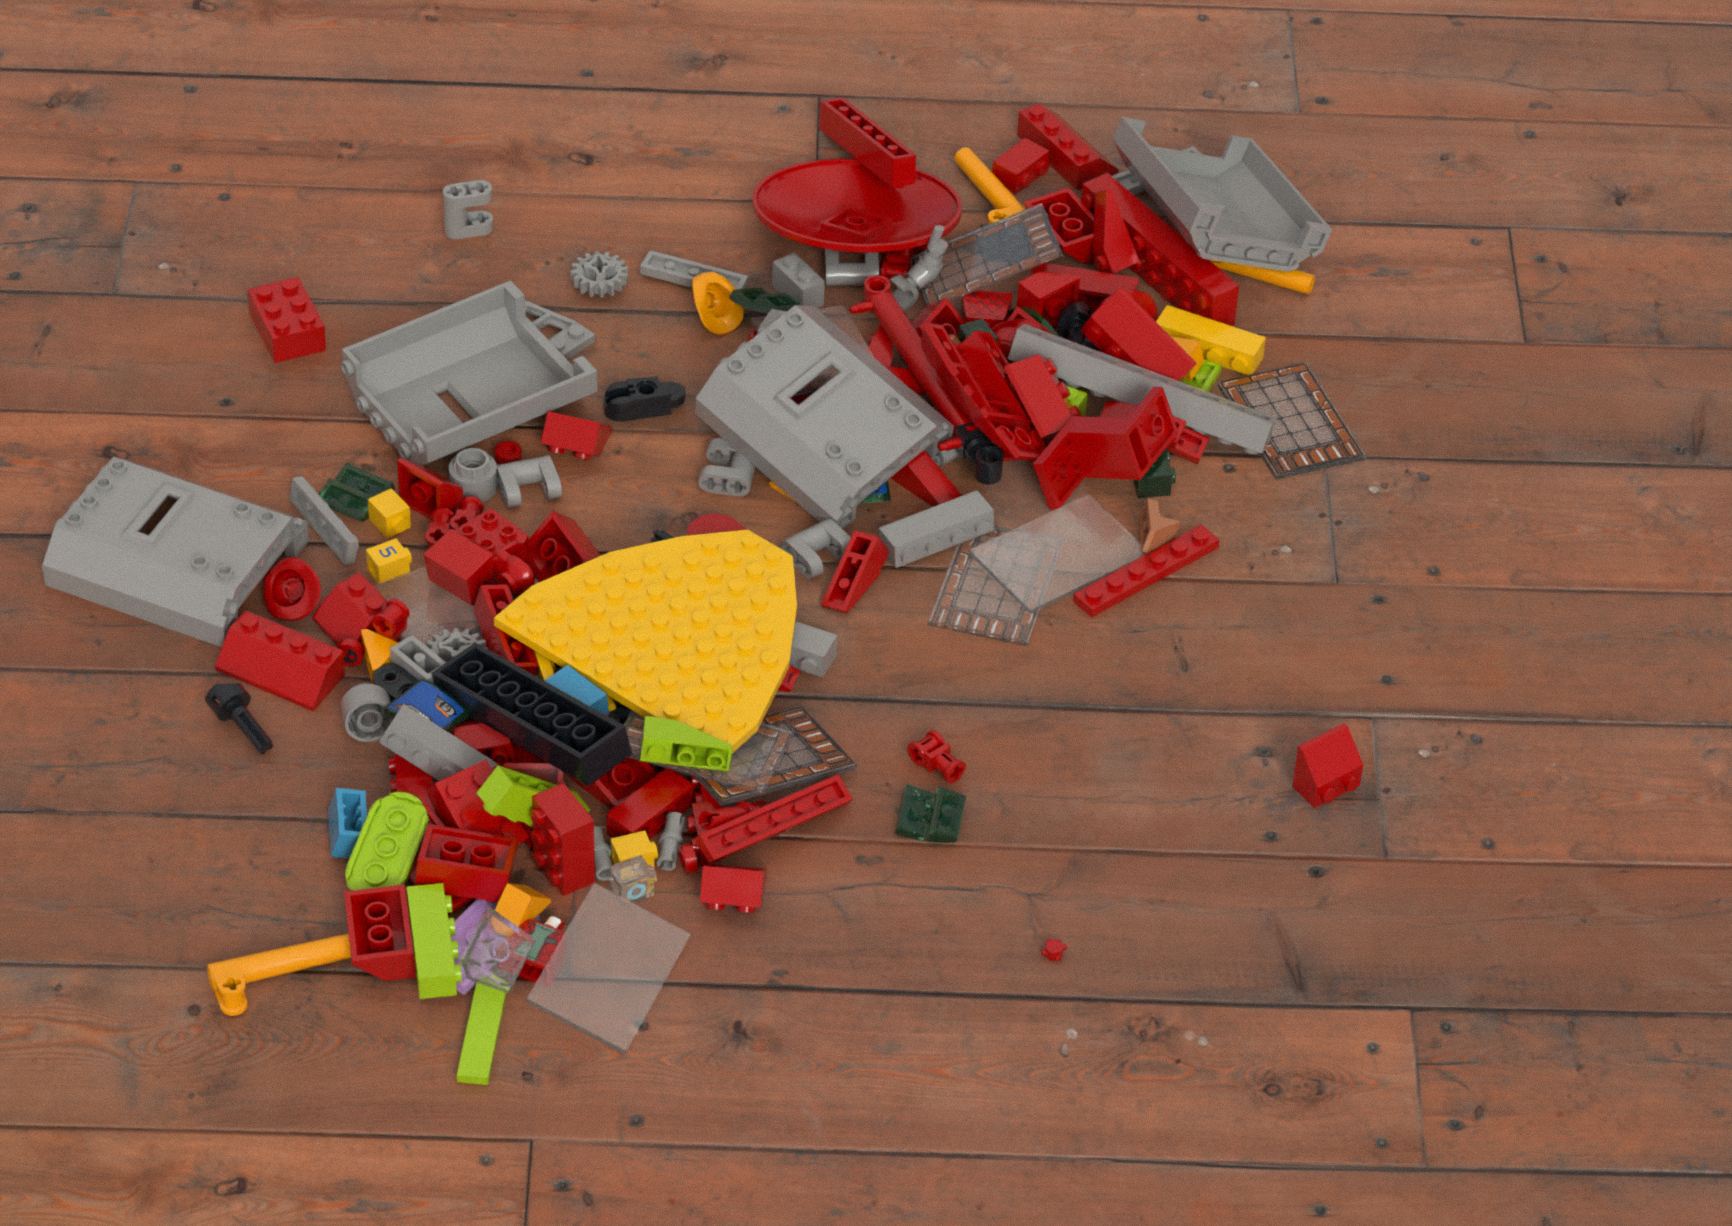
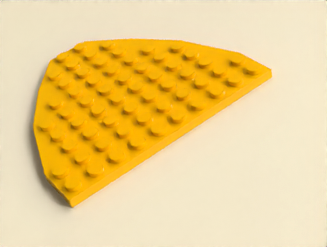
(672, 628)

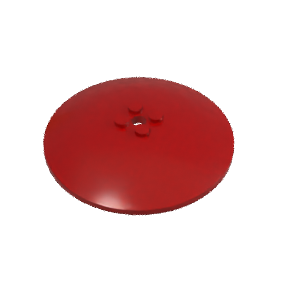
(851, 209)

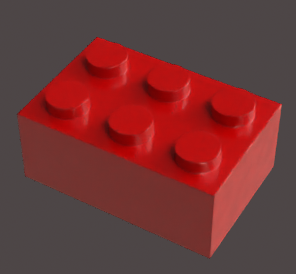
(286, 319)
(461, 807)
(563, 839)

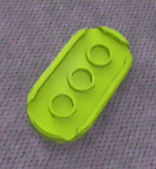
(387, 843)

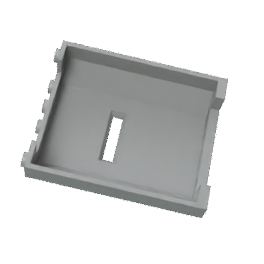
(1227, 205)
(478, 353)
(840, 437)
(190, 566)

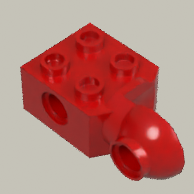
(508, 544)

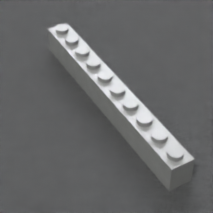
(1131, 383)

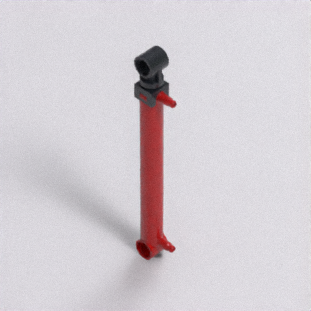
(967, 439)

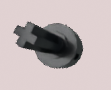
(1072, 320)
(233, 705)

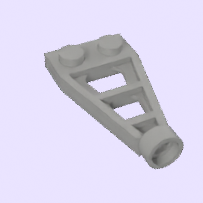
(573, 335)

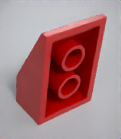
(619, 782)

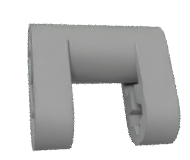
(459, 222)
(849, 273)
(527, 472)
(738, 473)
(807, 542)

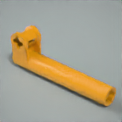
(989, 185)
(1294, 280)
(230, 976)

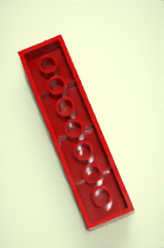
(1167, 259)

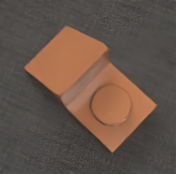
(1155, 528)

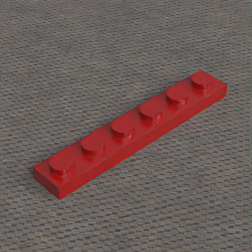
(1146, 570)
(773, 819)

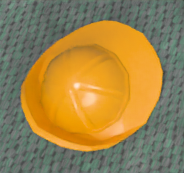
(713, 303)

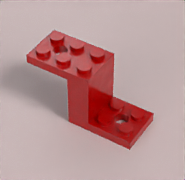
(1105, 448)

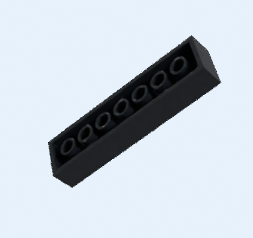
(534, 714)

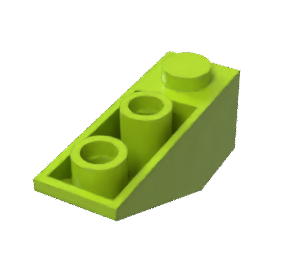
(682, 745)

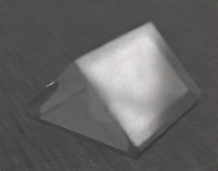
(496, 952)

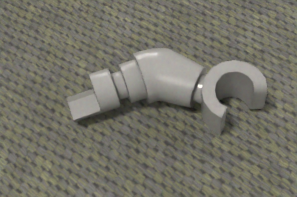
(923, 272)

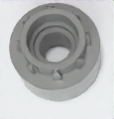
(475, 473)
(364, 712)

